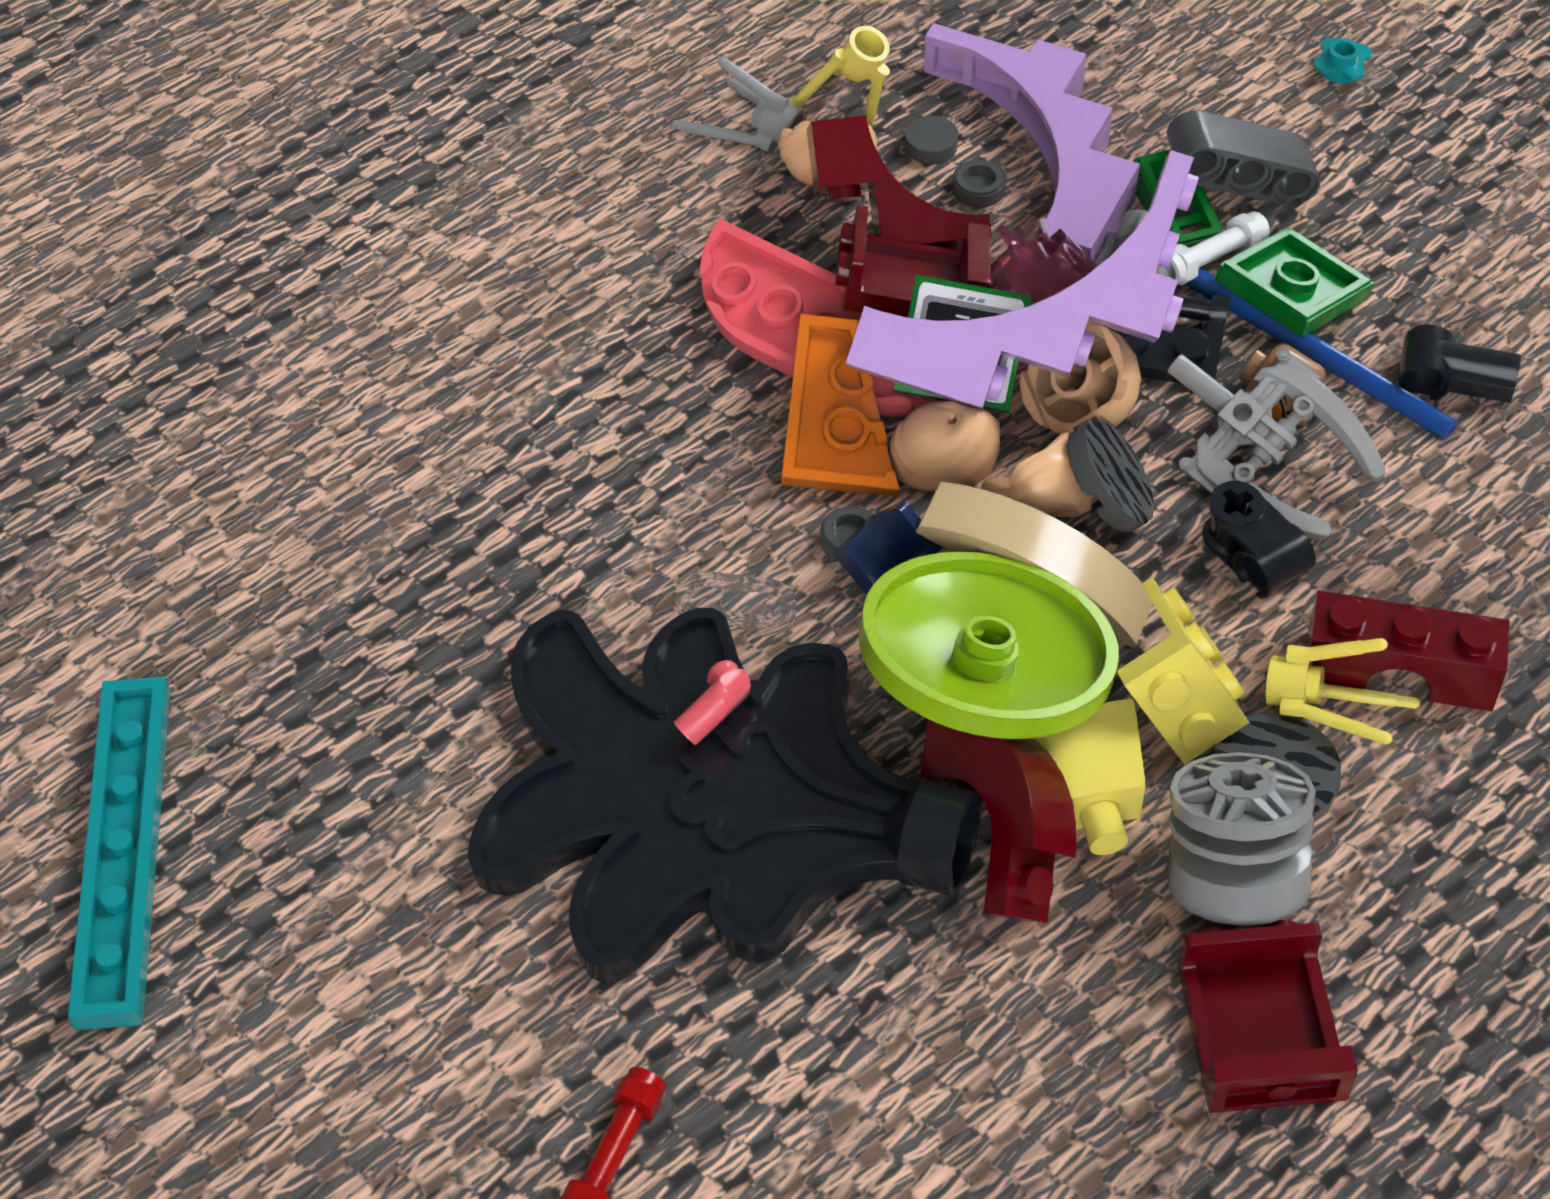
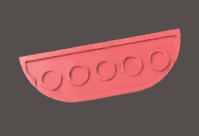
(758, 299)

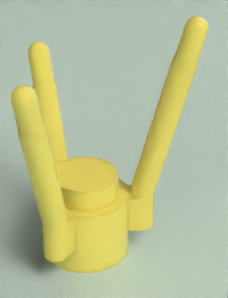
(858, 61)
(1296, 683)

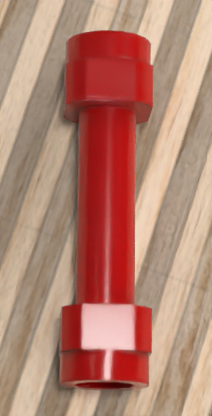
(636, 1099)

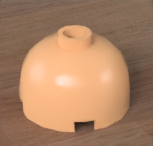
(1102, 388)

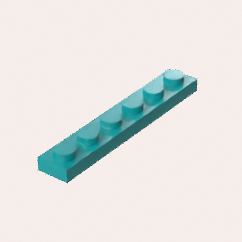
(120, 856)

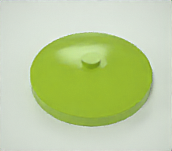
(988, 645)

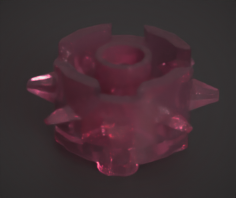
(1039, 262)

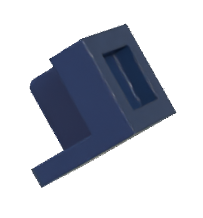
(883, 544)

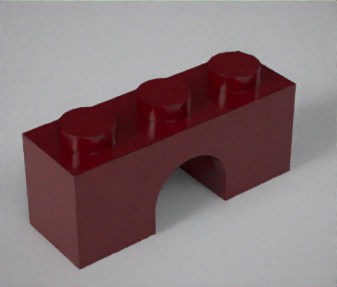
(1453, 650)

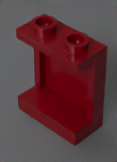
(884, 270)
(1263, 1018)

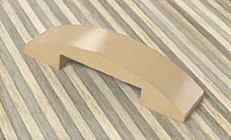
(977, 519)

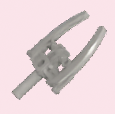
(1248, 421)

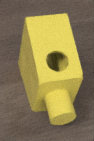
(1102, 773)

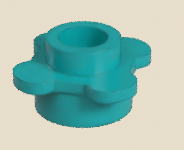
(1342, 60)

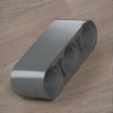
(1245, 157)

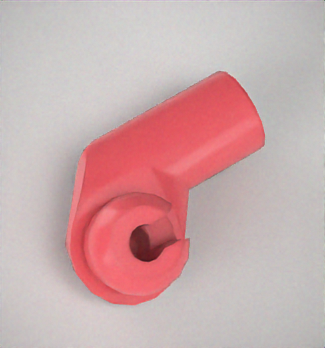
(726, 691)

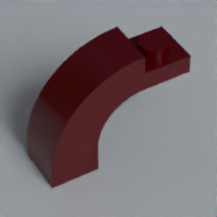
(1026, 808)

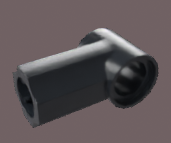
(1438, 365)

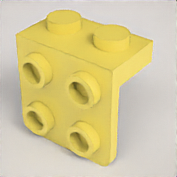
(1179, 683)

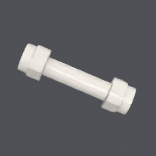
(1240, 234)

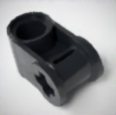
(1259, 545)

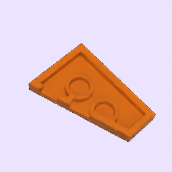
(833, 416)

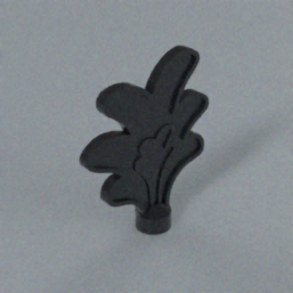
(746, 822)

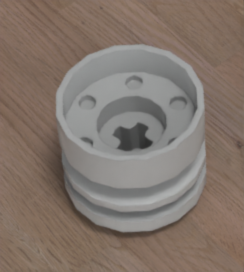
(1241, 838)

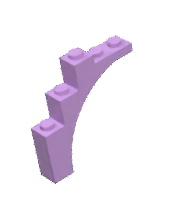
(1071, 132)
(961, 356)

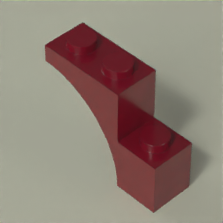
(848, 162)

